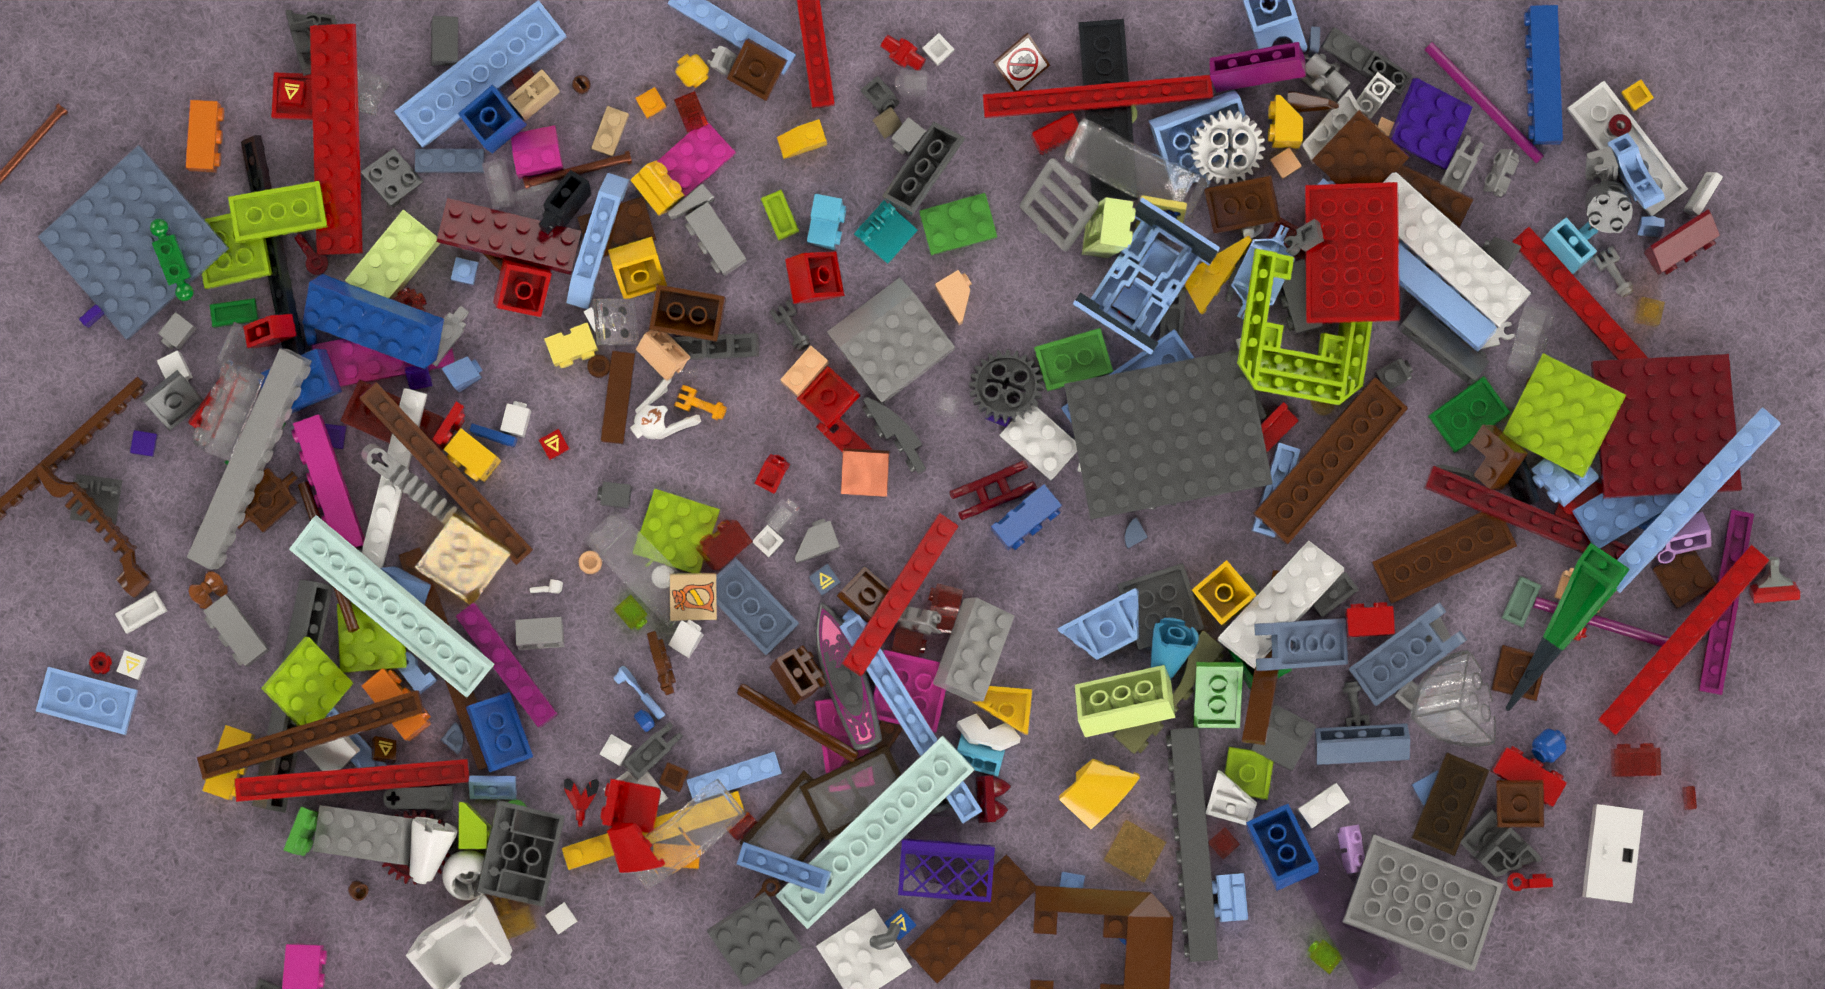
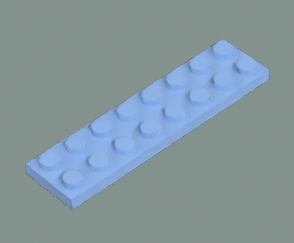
(492, 62)

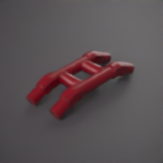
(1000, 478)

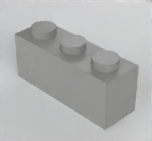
(714, 239)
(235, 631)

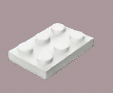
(1040, 442)

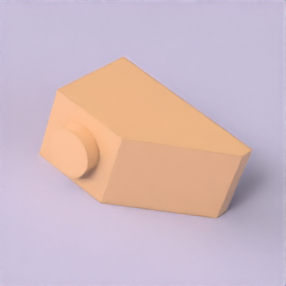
(955, 294)

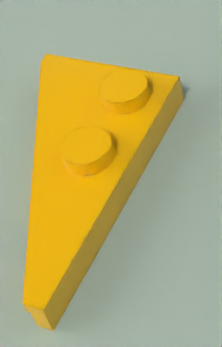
(1207, 280)
(1009, 705)

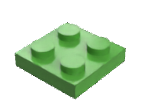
(301, 835)

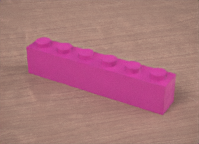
(327, 479)

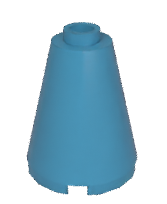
(1172, 644)

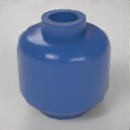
(1549, 745)

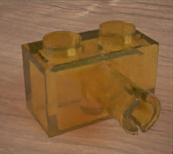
(514, 922)

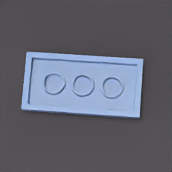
(86, 700)

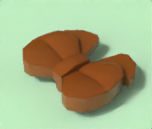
(200, 592)

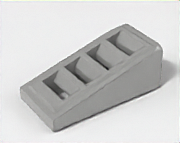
(691, 202)

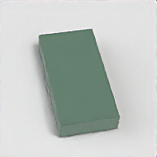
(1521, 601)

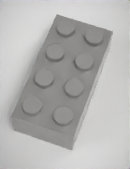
(973, 649)
(363, 835)

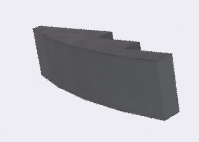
(726, 347)

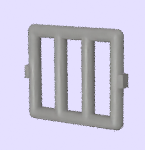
(1043, 225)

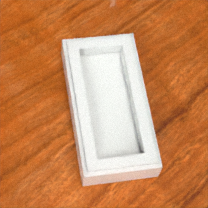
(1703, 193)
(141, 612)

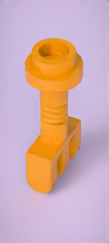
(718, 411)

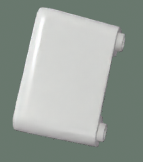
(460, 945)

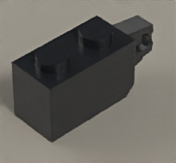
(565, 201)

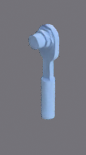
(625, 675)

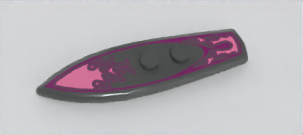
(848, 691)

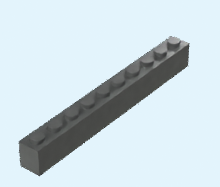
(307, 621)
(1193, 845)

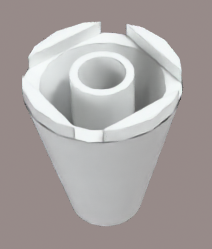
(428, 847)

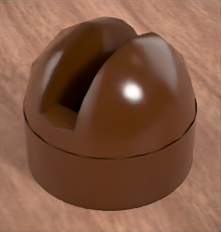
(576, 86)
(358, 896)

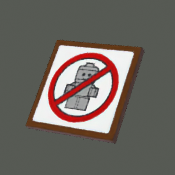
(1021, 63)

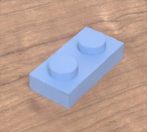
(492, 787)

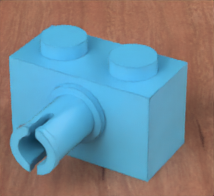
(1571, 244)

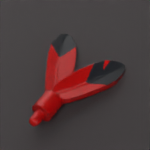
(578, 801)

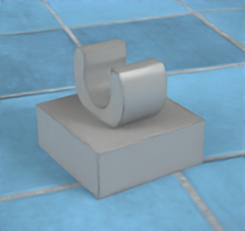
(723, 60)

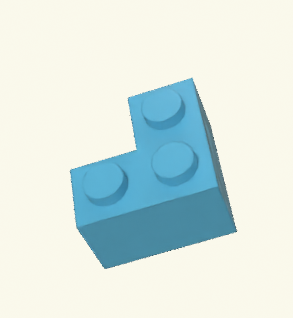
(825, 220)

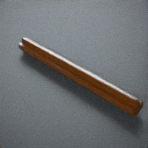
(797, 722)

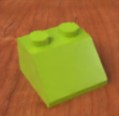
(473, 828)

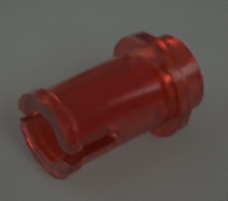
(742, 826)

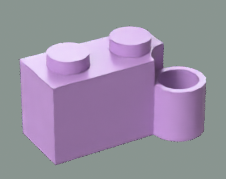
(1693, 536)

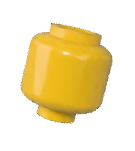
(692, 70)

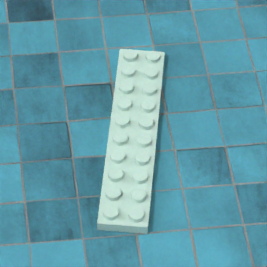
(391, 606)
(879, 828)

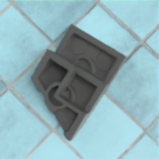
(300, 32)
(1498, 847)

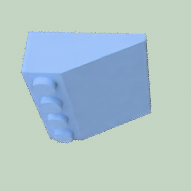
(1175, 130)

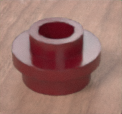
(1616, 131)

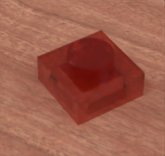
(1223, 843)

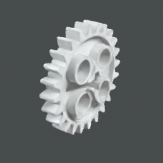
(1207, 148)

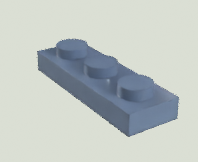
(449, 160)

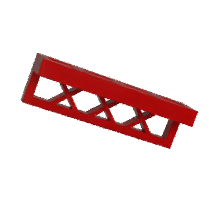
(1277, 426)

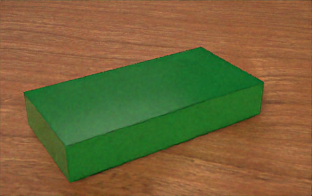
(235, 311)

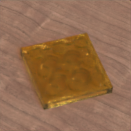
(462, 559)

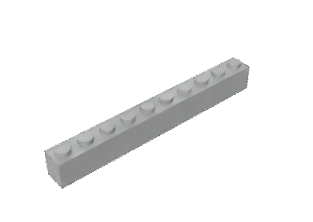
(249, 459)

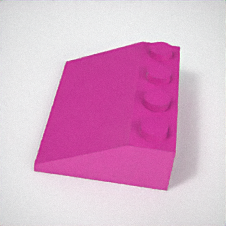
(304, 966)

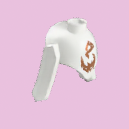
(650, 419)

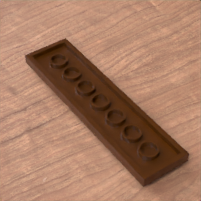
(1330, 460)

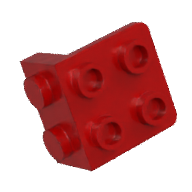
(630, 804)

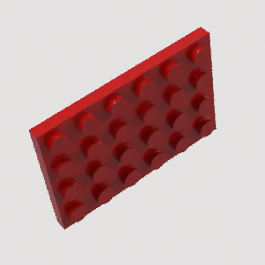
(1357, 264)

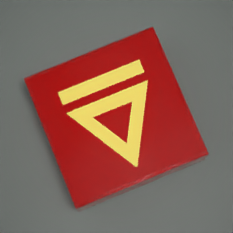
(291, 91)
(554, 444)

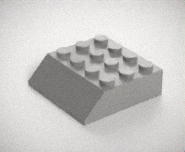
(891, 340)

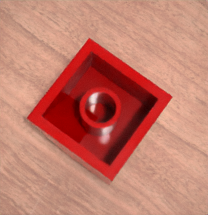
(522, 288)

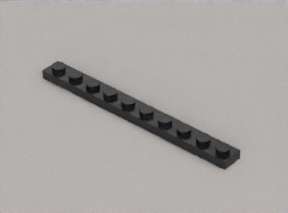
(280, 279)

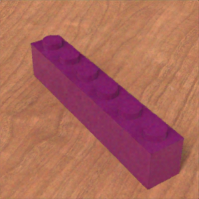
(507, 665)

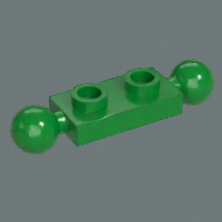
(171, 259)

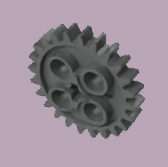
(999, 404)

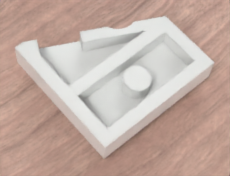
(1230, 801)

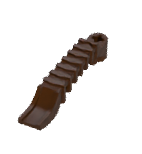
(133, 577)

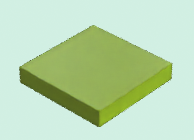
(1249, 771)

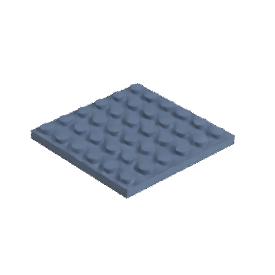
(109, 241)

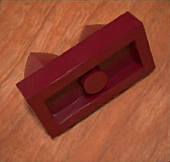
(987, 789)

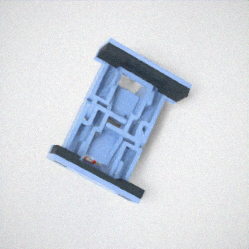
(1159, 263)

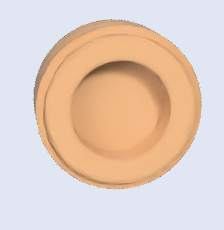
(590, 562)

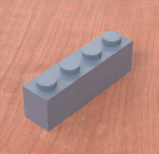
(1362, 744)

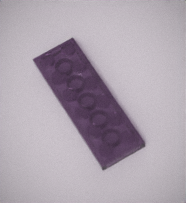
(1364, 953)

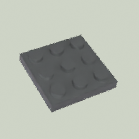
(1163, 596)
(754, 938)

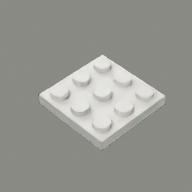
(856, 962)

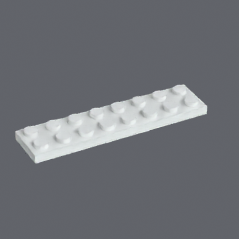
(1456, 256)

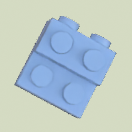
(1560, 482)

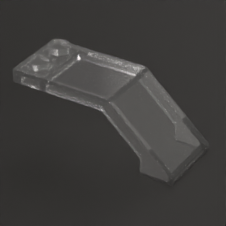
(634, 562)
(691, 831)

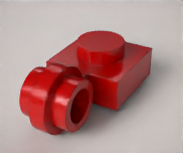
(1537, 881)

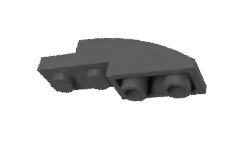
(1364, 60)
(892, 425)

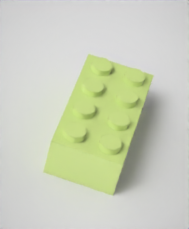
(1109, 228)
(394, 257)
(1124, 701)

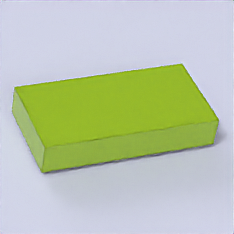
(779, 215)

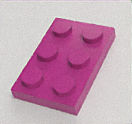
(696, 157)

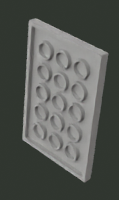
(1422, 903)

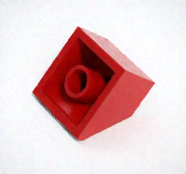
(814, 277)

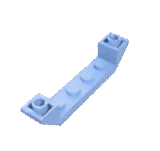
(595, 240)

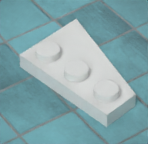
(1330, 125)

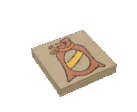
(693, 596)

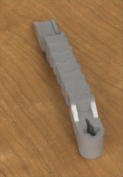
(410, 484)

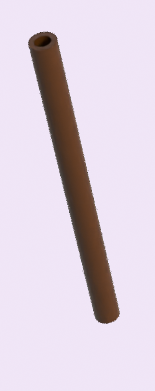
(344, 602)

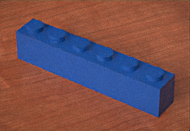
(1544, 75)

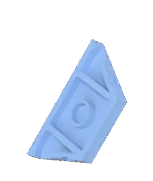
(1107, 626)

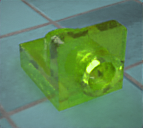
(631, 613)
(1324, 955)

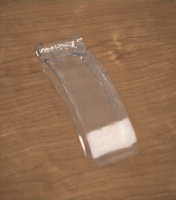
(1131, 166)

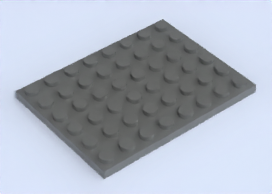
(1167, 434)

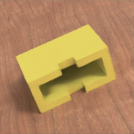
(571, 346)

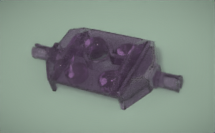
(938, 829)

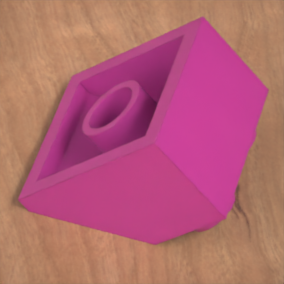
(536, 152)

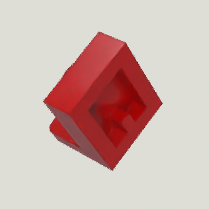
(772, 473)

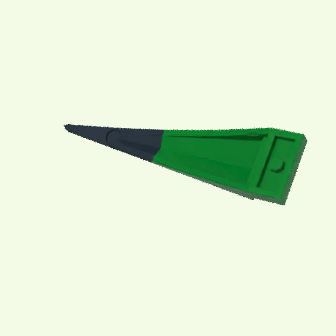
(1587, 591)

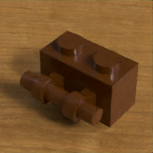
(798, 674)

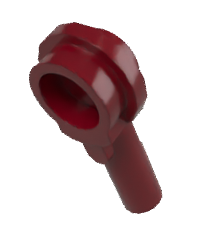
(315, 263)

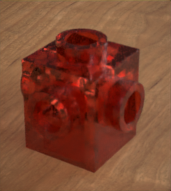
(407, 296)

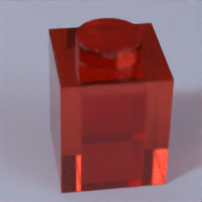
(691, 111)
(909, 642)

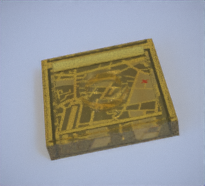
(1134, 851)

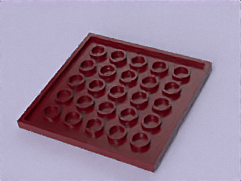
(1669, 424)

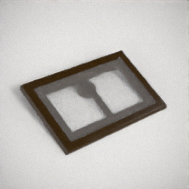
(848, 790)
(788, 824)

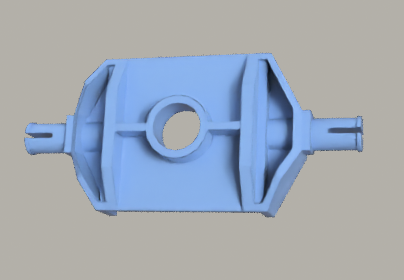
(1242, 278)

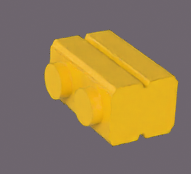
(658, 187)

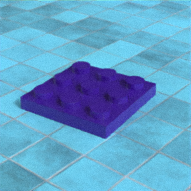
(1430, 123)

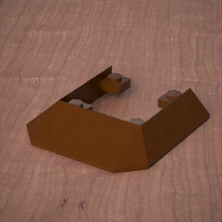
(1127, 916)

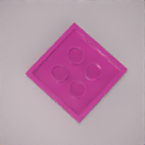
(917, 677)

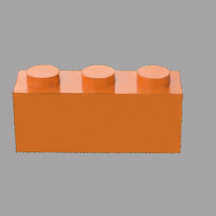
(204, 136)

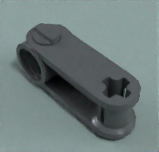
(421, 798)

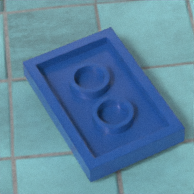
(499, 732)

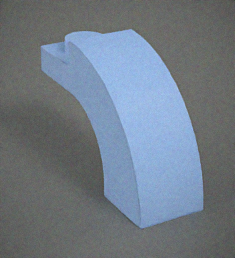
(1634, 173)

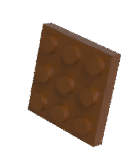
(1360, 153)

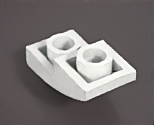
(1375, 94)

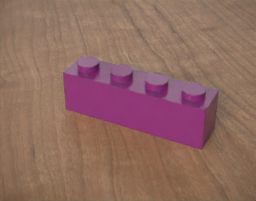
(1257, 67)

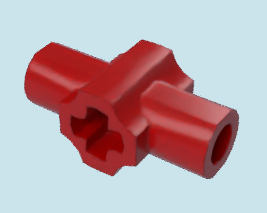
(903, 52)

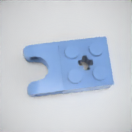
(1274, 23)

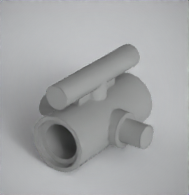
(1325, 78)

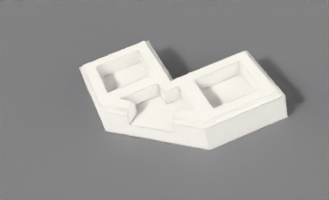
(977, 732)

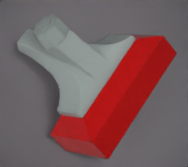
(1773, 585)

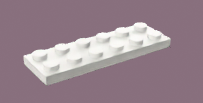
(1593, 115)
(1282, 600)

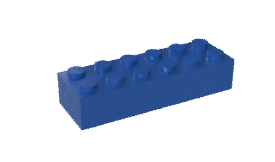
(373, 321)

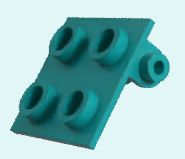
(885, 231)

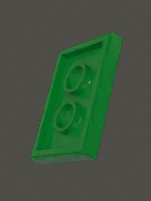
(1467, 412)

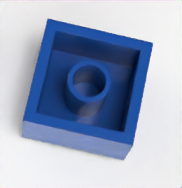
(492, 119)

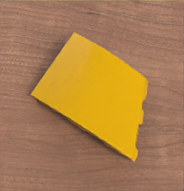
(1097, 791)

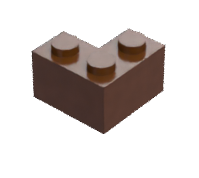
(1501, 454)

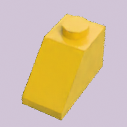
(802, 139)

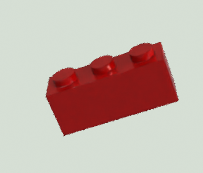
(1514, 766)

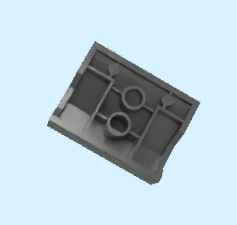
(520, 853)

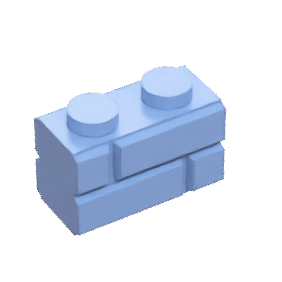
(1231, 897)

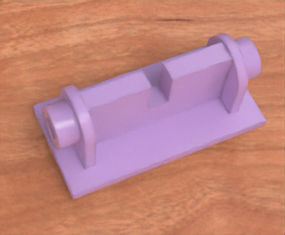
(1351, 838)

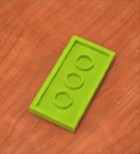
(277, 211)

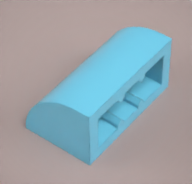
(981, 756)

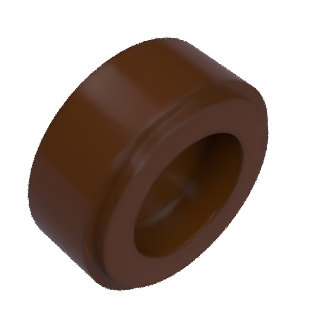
(598, 366)

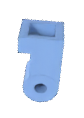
(416, 676)

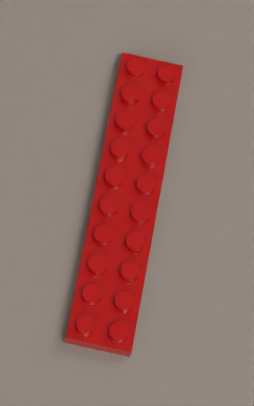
(336, 136)

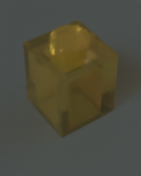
(1649, 312)

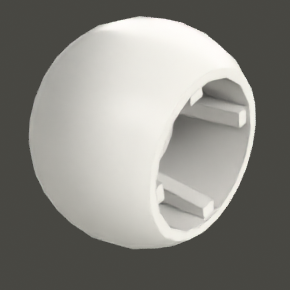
(463, 873)

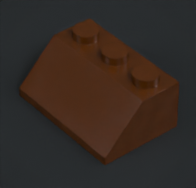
(687, 313)

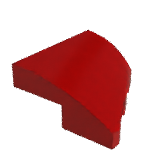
(632, 849)

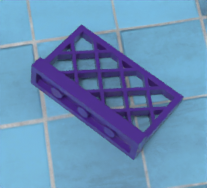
(946, 849)

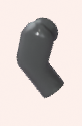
(886, 940)

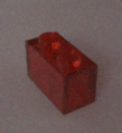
(723, 544)
(1635, 761)

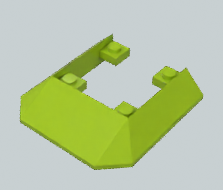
(1323, 377)

